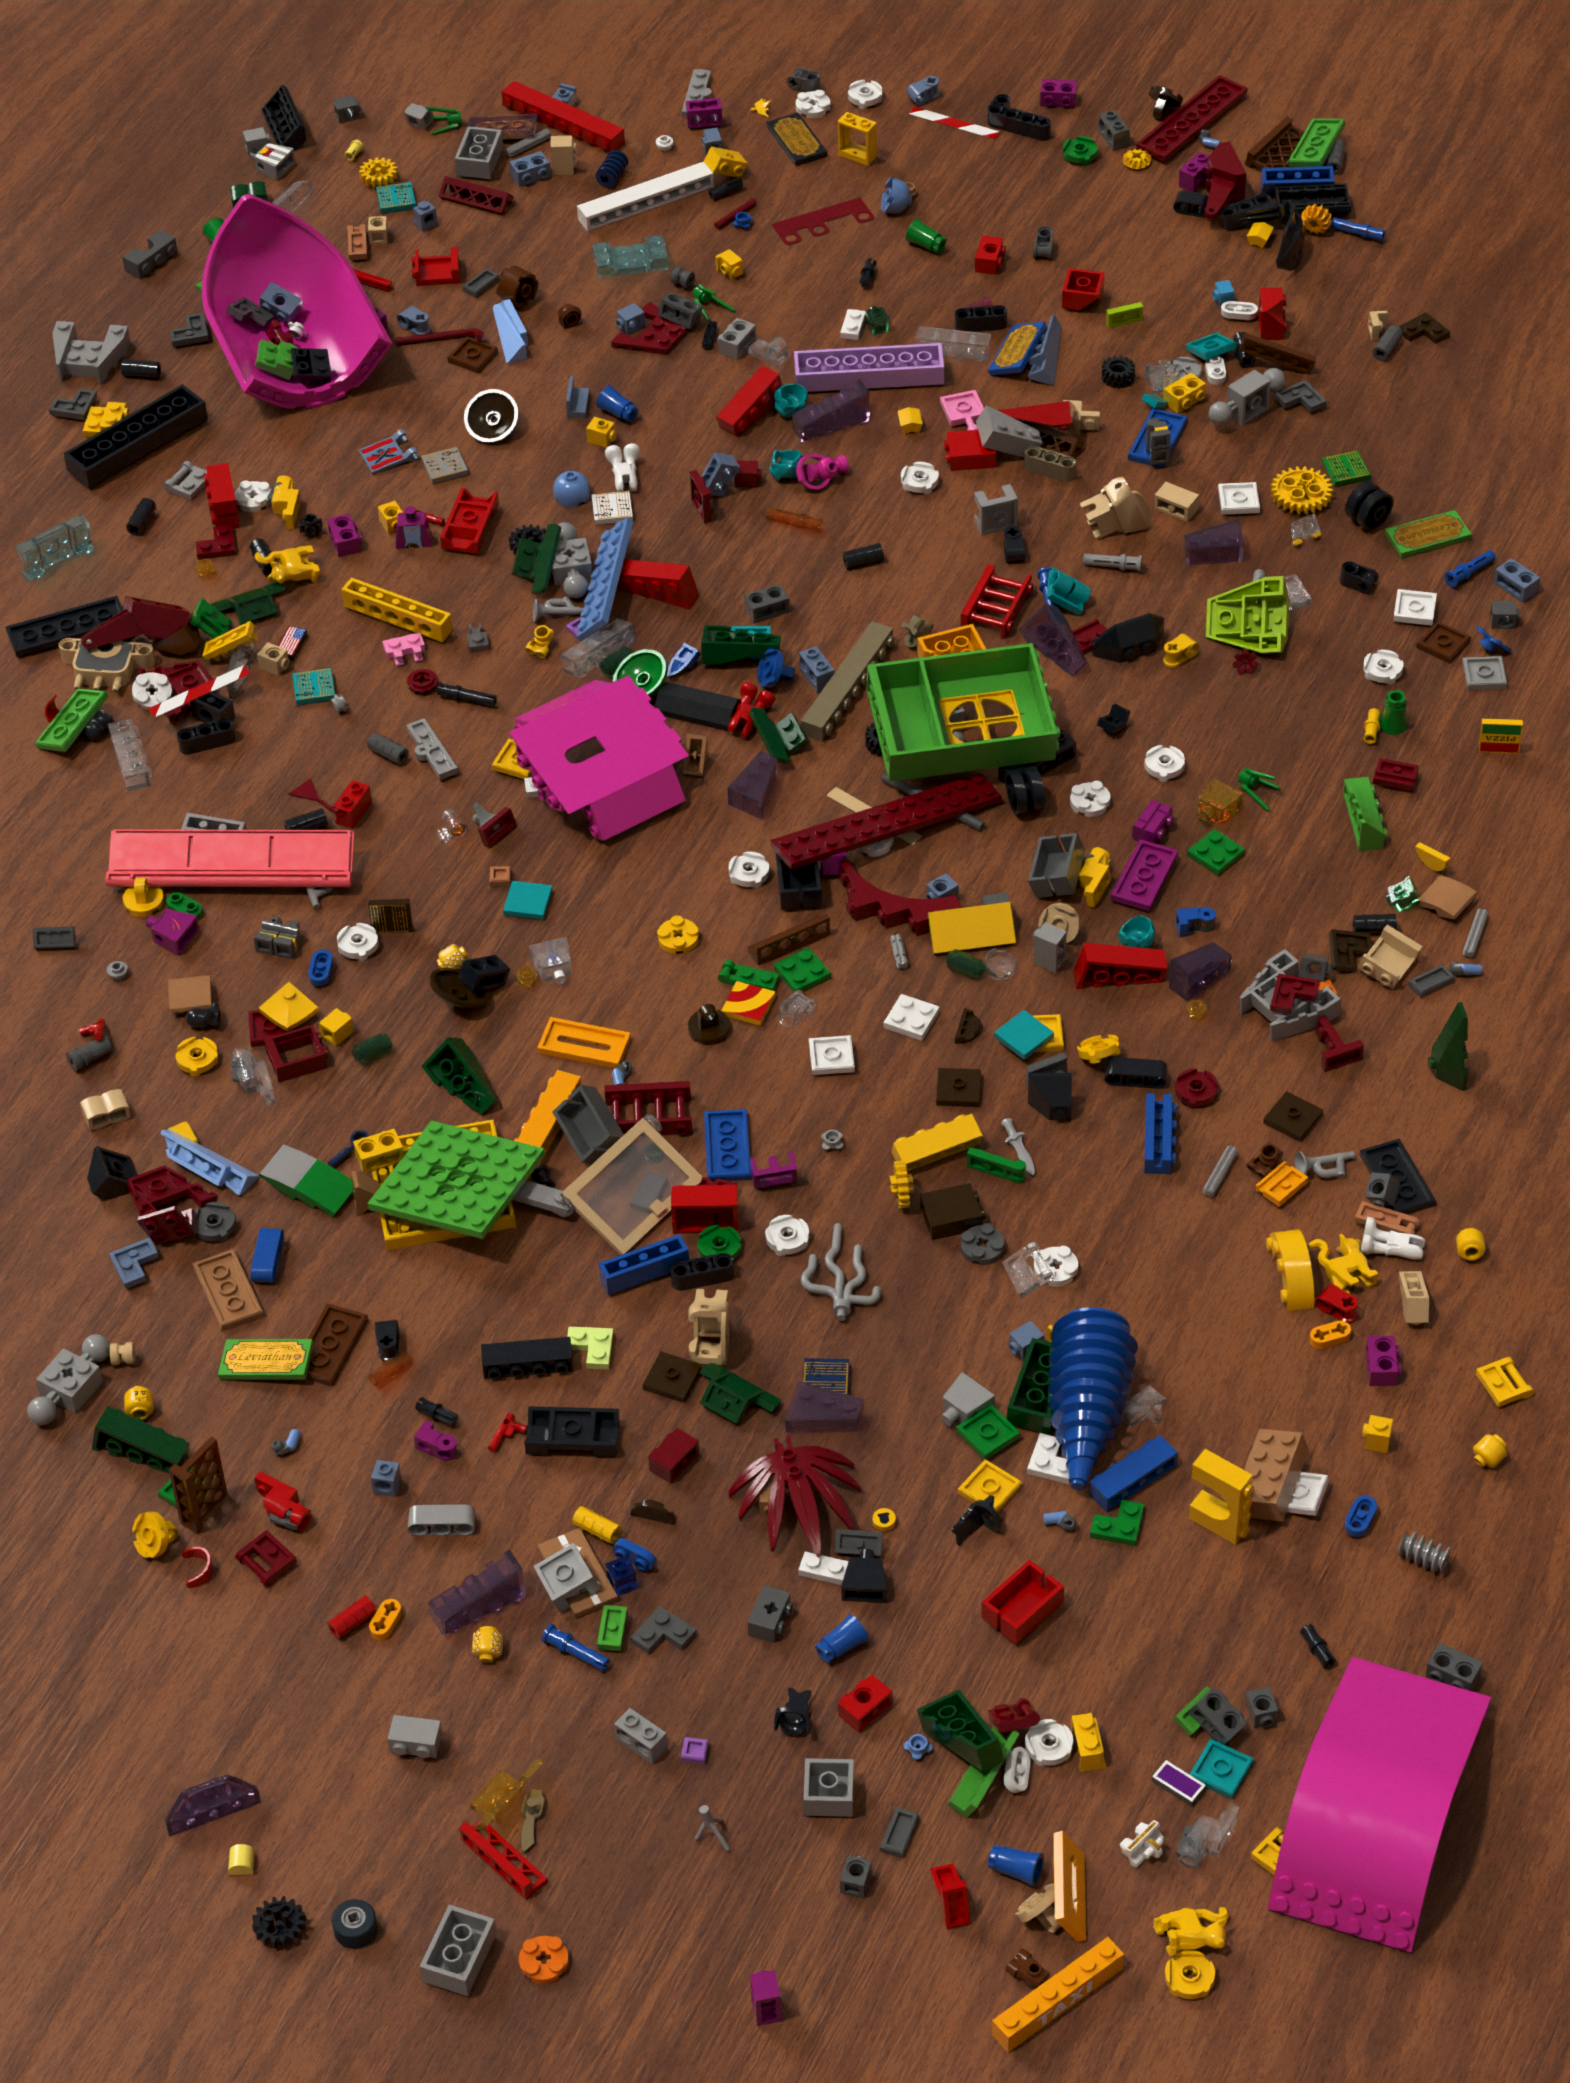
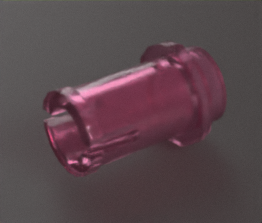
(986, 301)

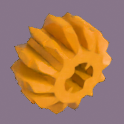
(1316, 219)

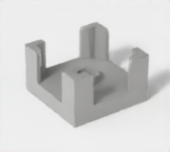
(996, 513)
(565, 1575)

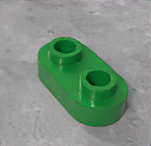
(183, 903)

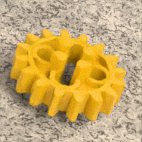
(368, 170)
(900, 1184)

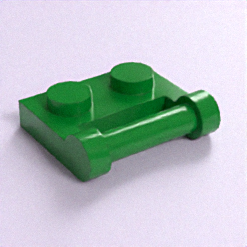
(210, 619)

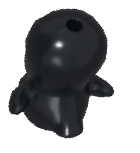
(97, 725)
(202, 1018)

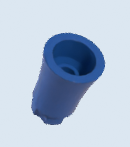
(616, 404)
(842, 1639)
(1017, 1863)

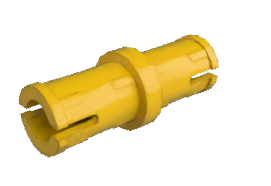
(1372, 726)

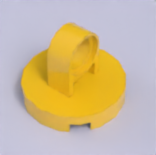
(142, 899)
(153, 1534)

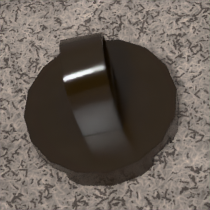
(1164, 99)
(708, 1025)

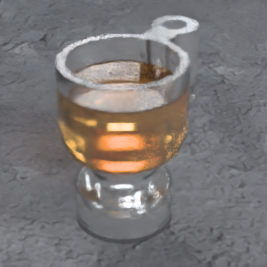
(454, 828)

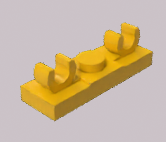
(229, 641)

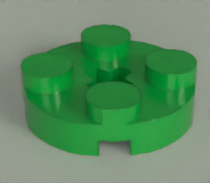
(1072, 150)
(715, 1234)

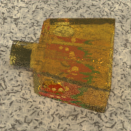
(1219, 802)

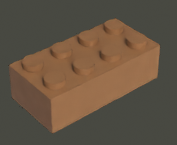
(1275, 1468)

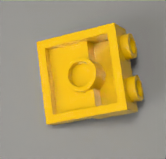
(103, 417)

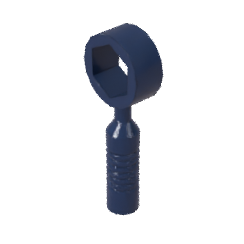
(346, 1151)

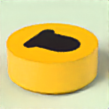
(884, 1520)

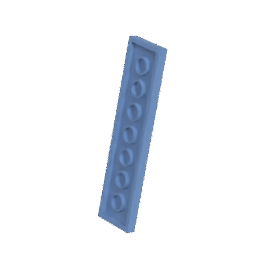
(604, 579)

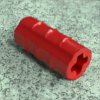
(351, 1617)

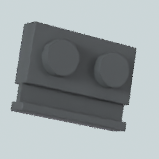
(1053, 1064)

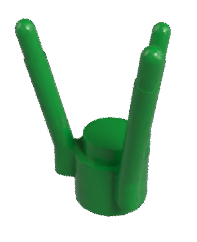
(453, 117)
(703, 295)
(1250, 778)

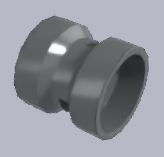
(682, 277)

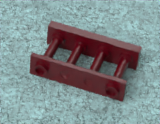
(651, 1093)

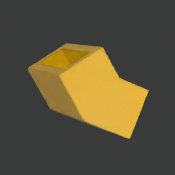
(1259, 234)
(910, 420)

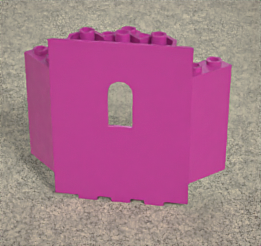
(618, 785)

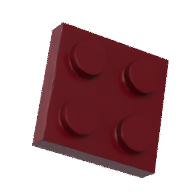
(700, 496)

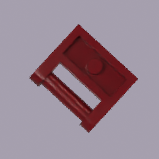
(271, 1552)
(1006, 1717)

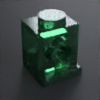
(877, 315)
(1403, 895)

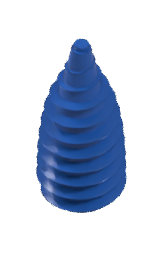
(1089, 1384)

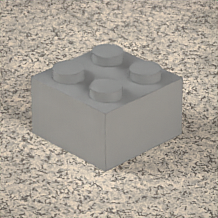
(828, 1787)

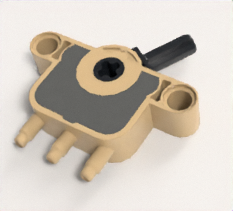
(107, 664)

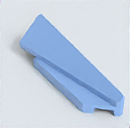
(511, 332)
(208, 1163)

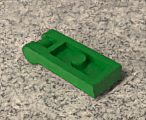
(747, 975)
(996, 1165)

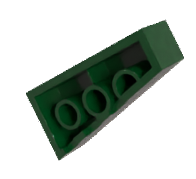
(1031, 1396)
(138, 1441)
(962, 1730)

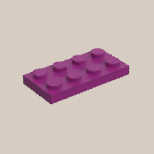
(1144, 875)

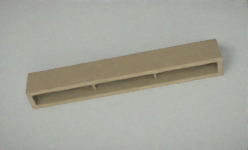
(847, 681)

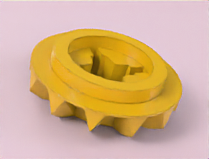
(1136, 159)

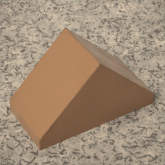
(698, 755)
(363, 1191)

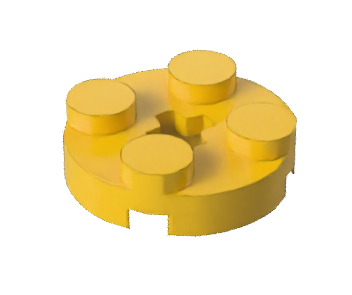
(678, 925)
(1097, 1048)
(200, 1064)
(1189, 1988)

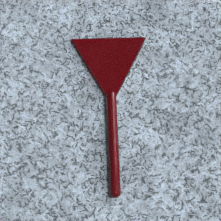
(308, 791)

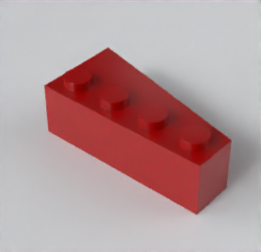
(750, 402)
(659, 581)
(1118, 964)

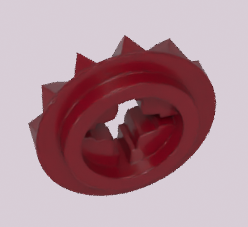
(415, 678)

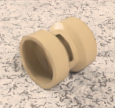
(122, 1353)

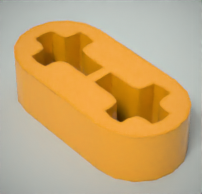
(1330, 1335)
(390, 1621)

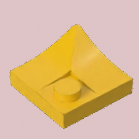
(288, 1008)

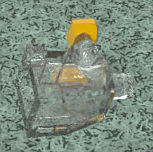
(1304, 528)

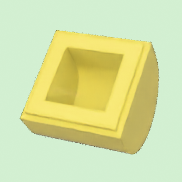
(241, 1860)

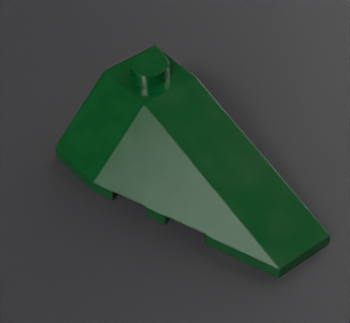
(723, 645)
(1450, 1050)

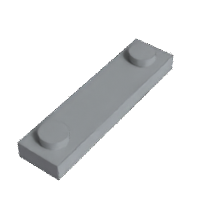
(541, 1197)

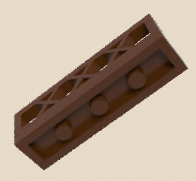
(1277, 353)
(1057, 435)
(790, 939)

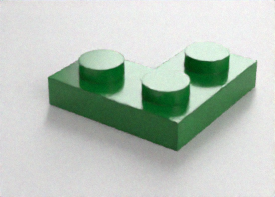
(1121, 1529)

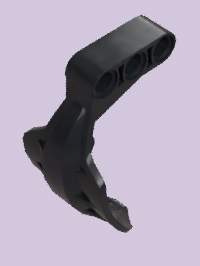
(1263, 209)

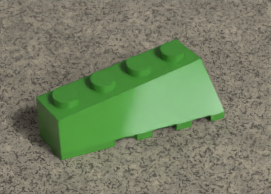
(1364, 814)

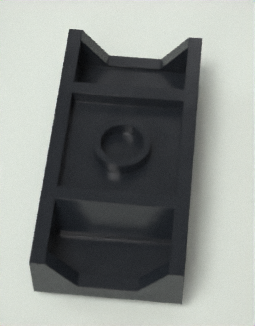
(572, 1430)

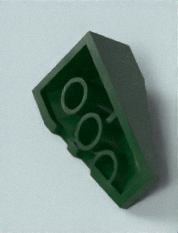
(459, 1072)

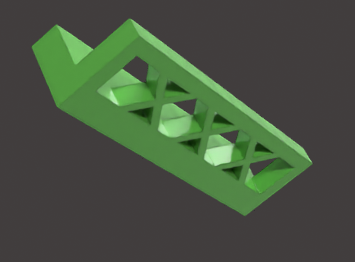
(976, 1782)

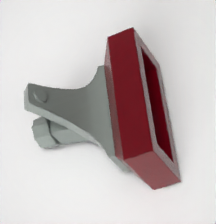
(493, 825)

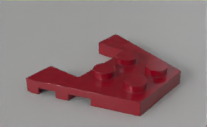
(656, 338)
(182, 678)
(163, 1186)

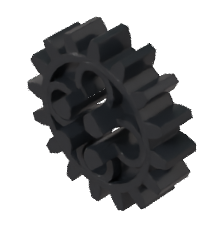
(530, 533)
(278, 1934)

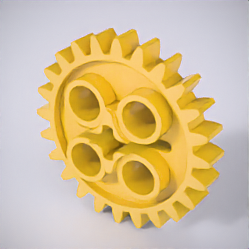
(1301, 490)

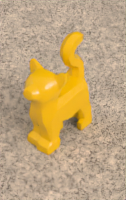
(293, 564)
(1344, 1269)
(1187, 1931)

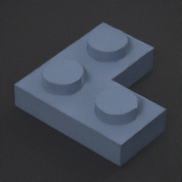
(128, 1261)

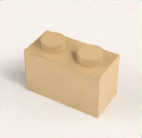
(562, 155)
(1176, 501)

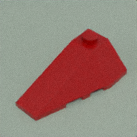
(1055, 415)

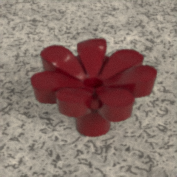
(1245, 665)

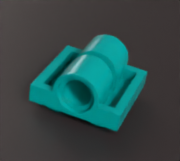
(1067, 591)

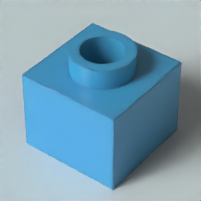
(1223, 292)

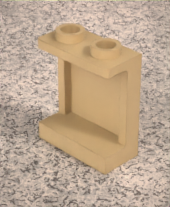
(1390, 957)

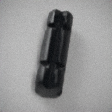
(709, 335)

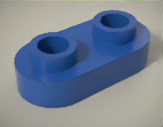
(320, 968)
(1359, 1517)
(637, 1555)

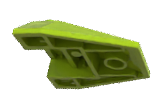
(1251, 616)

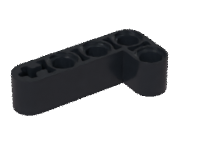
(1017, 121)

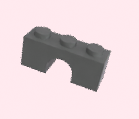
(142, 262)

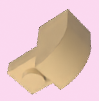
(1084, 419)

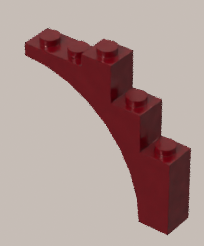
(891, 909)

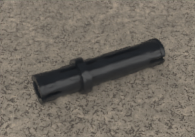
(460, 693)

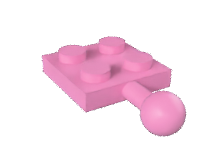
(962, 408)

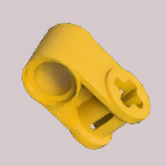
(1179, 650)

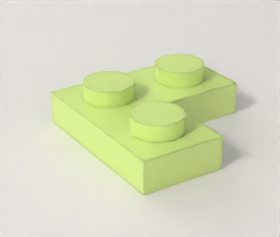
(595, 1341)

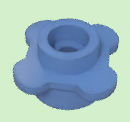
(917, 1740)

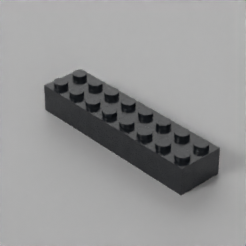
(135, 436)

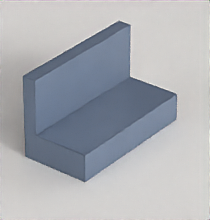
(576, 400)

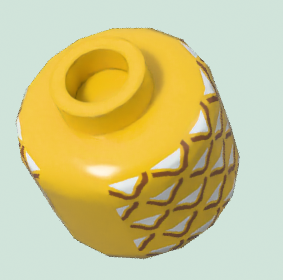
(452, 957)
(487, 1644)

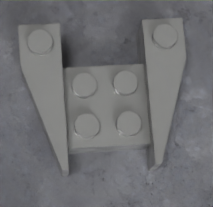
(88, 357)
(1304, 1012)

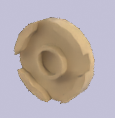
(1063, 917)
(1040, 1907)

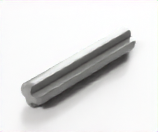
(528, 143)
(1475, 933)
(1220, 1171)

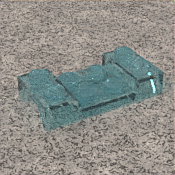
(630, 258)
(55, 545)

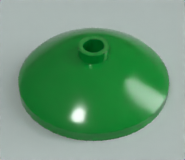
(645, 668)

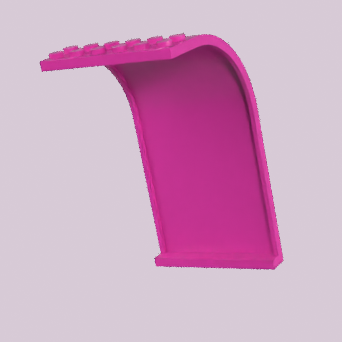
(1375, 1803)

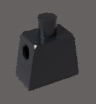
(864, 1579)

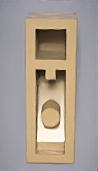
(1414, 1297)

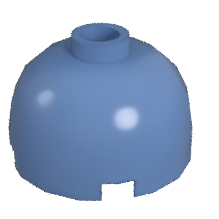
(896, 196)
(571, 489)

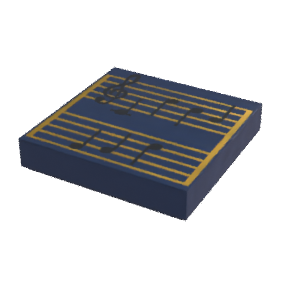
(827, 1373)

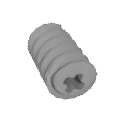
(1424, 1552)

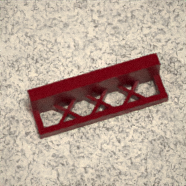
(478, 190)

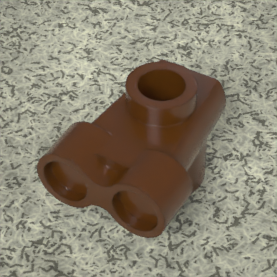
(1265, 1161)
(1027, 1969)

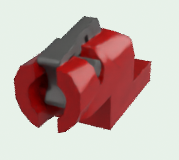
(282, 1503)

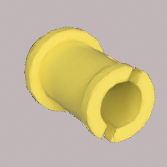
(356, 147)

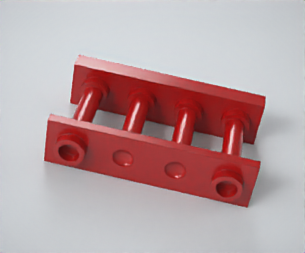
(983, 589)

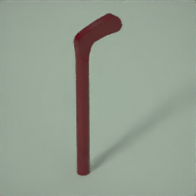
(478, 334)

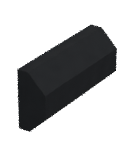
(284, 120)
(1330, 196)
(696, 706)

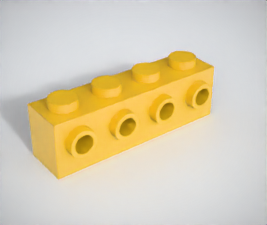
(938, 1142)

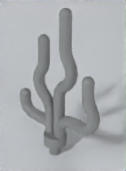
(841, 1298)

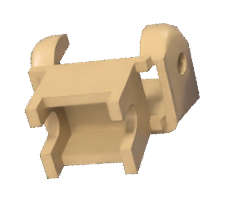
(1125, 513)
(710, 1320)

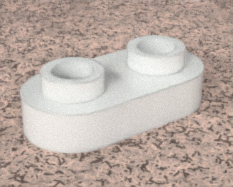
(1239, 310)
(1215, 370)
(1017, 1770)

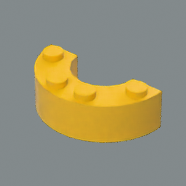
(1295, 1265)

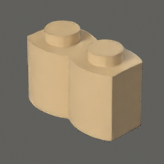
(105, 1109)

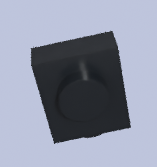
(1115, 721)

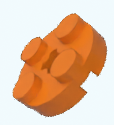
(543, 1946)

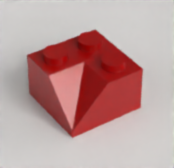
(1082, 288)
(1272, 313)

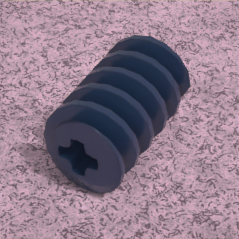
(611, 168)

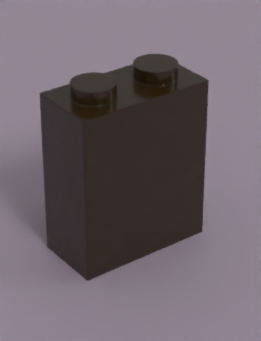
(951, 1210)

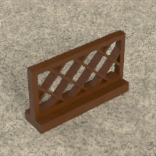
(1271, 142)
(186, 1492)

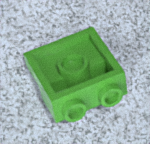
(275, 358)

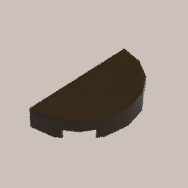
(968, 1027)
(653, 1511)

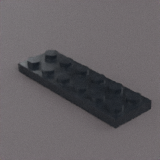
(52, 628)

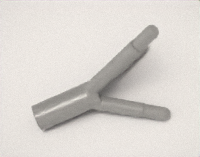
(708, 1821)

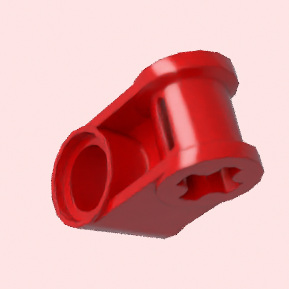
(1338, 1303)

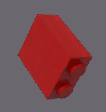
(967, 452)

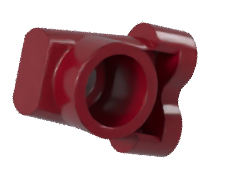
(276, 334)

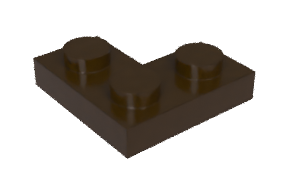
(1425, 326)
(1344, 945)

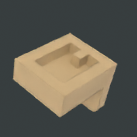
(1376, 322)

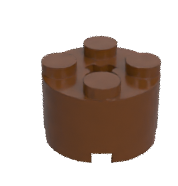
(517, 286)

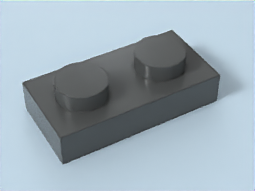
(856, 1540)

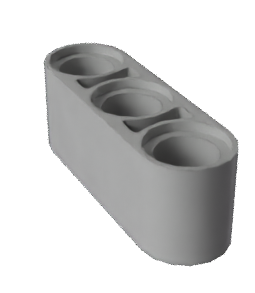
(441, 1520)

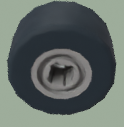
(354, 1923)

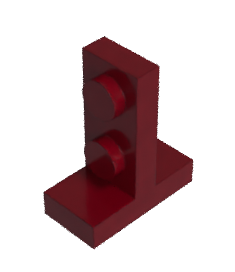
(1337, 1052)

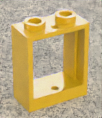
(847, 149)

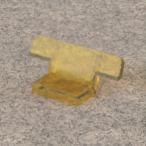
(499, 1794)

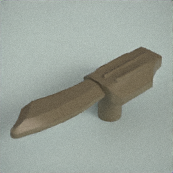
(532, 1811)

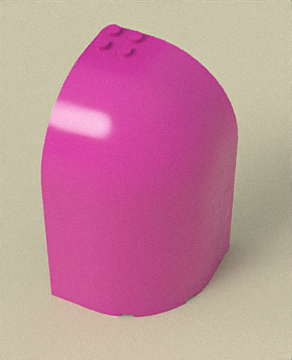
(269, 245)

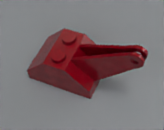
(1224, 180)
(139, 617)

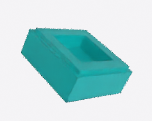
(1154, 401)

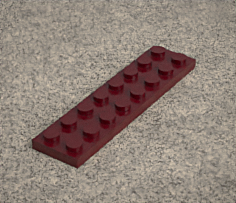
(1192, 118)

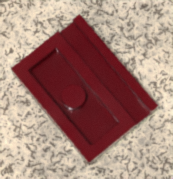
(1088, 632)
(1395, 774)

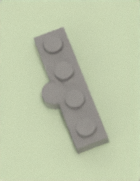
(698, 87)
(431, 749)

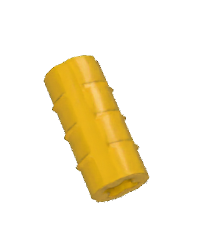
(597, 1525)

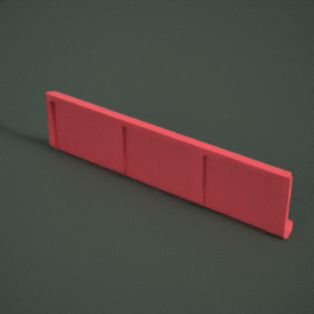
(231, 858)

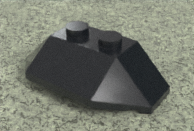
(1129, 639)

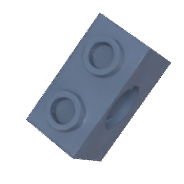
(275, 294)

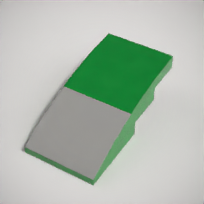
(308, 1180)

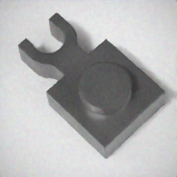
(477, 639)

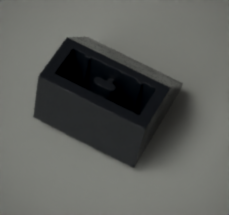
(311, 366)

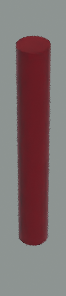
(731, 216)

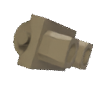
(917, 628)

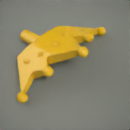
(761, 108)

